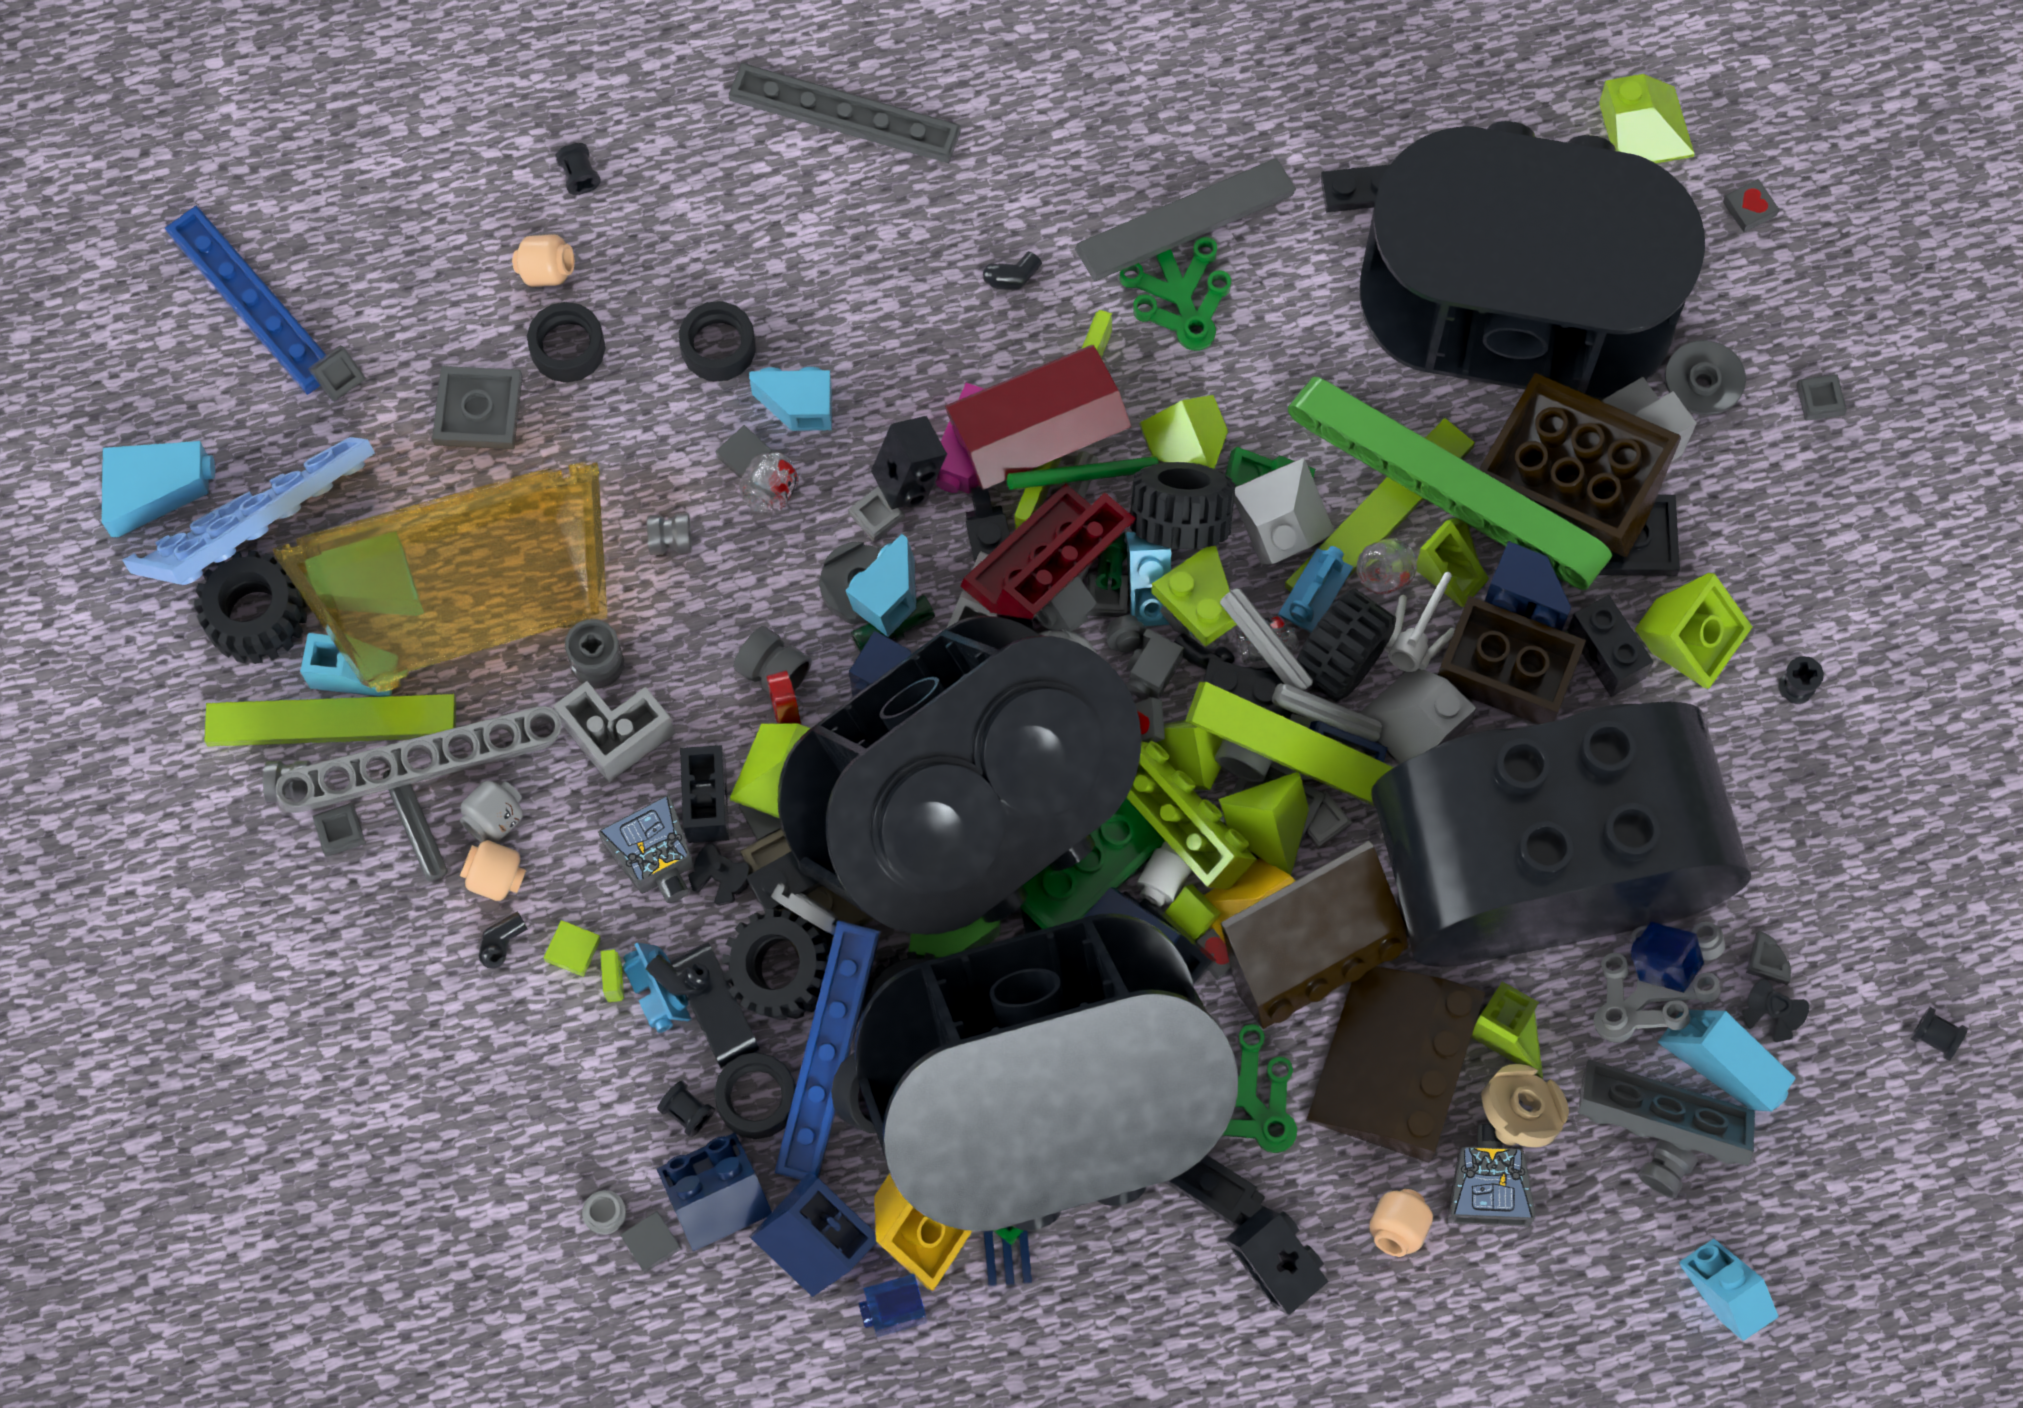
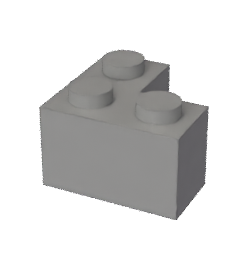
(1665, 412)
(614, 737)

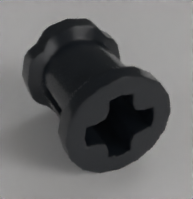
(577, 168)
(1809, 672)
(1939, 1033)
(685, 1108)

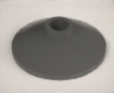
(1709, 362)

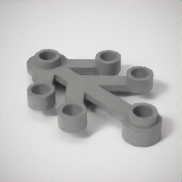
(1630, 1009)

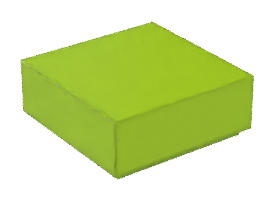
(1193, 912)
(572, 948)
(612, 975)

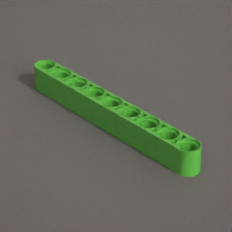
(1448, 481)

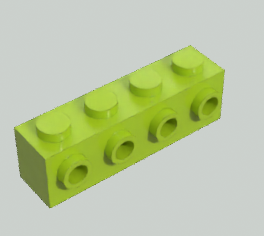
(1187, 821)

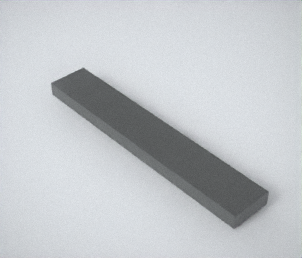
(845, 113)
(1185, 219)

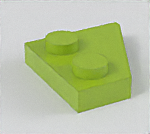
(1194, 595)

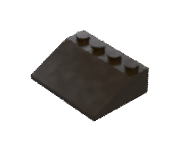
(1583, 460)
(1314, 936)
(1396, 1060)

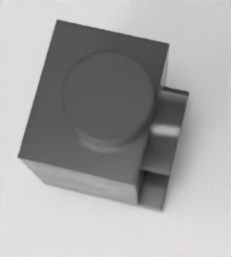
(1153, 666)

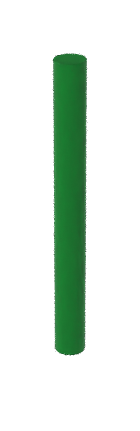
(1078, 473)

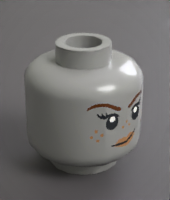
(491, 811)

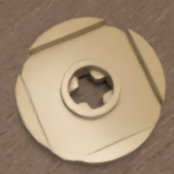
(1514, 1123)

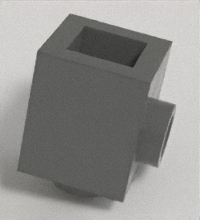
(1068, 608)

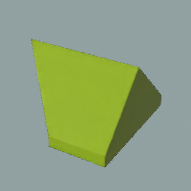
(1187, 432)
(1452, 551)
(1192, 752)
(1270, 819)
(1510, 1027)

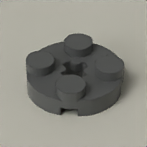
(837, 574)

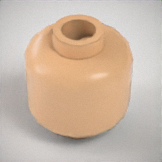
(543, 260)
(492, 870)
(1401, 1222)

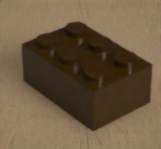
(1510, 661)

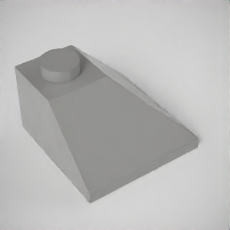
(1283, 512)
(1419, 714)

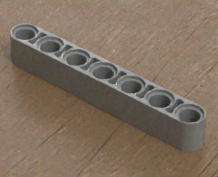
(403, 773)

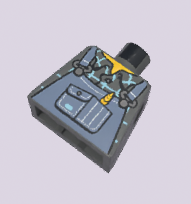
(651, 849)
(1491, 1184)

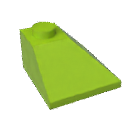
(1645, 118)
(1695, 628)
(762, 769)

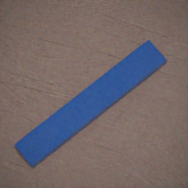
(247, 296)
(826, 1048)

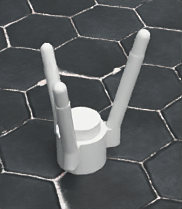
(1410, 648)

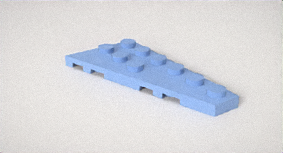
(216, 534)

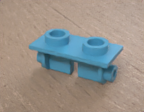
(1316, 588)
(659, 1005)

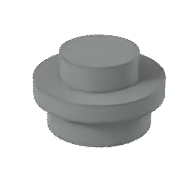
(604, 1212)

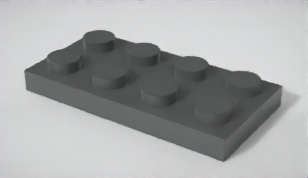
(1667, 1113)

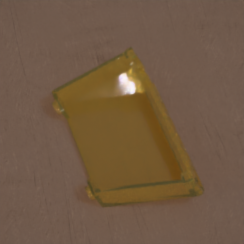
(456, 572)

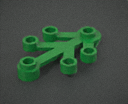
(1179, 291)
(1247, 1099)

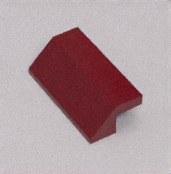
(1038, 416)
(1046, 553)

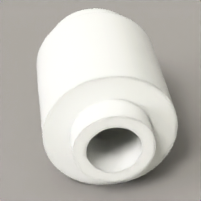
(1163, 876)

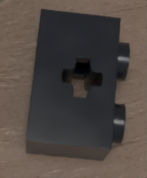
(908, 462)
(1610, 645)
(704, 794)
(1285, 1282)

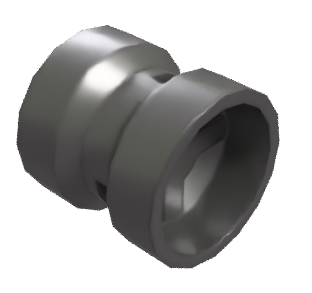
(669, 533)
(273, 771)
(1667, 1168)

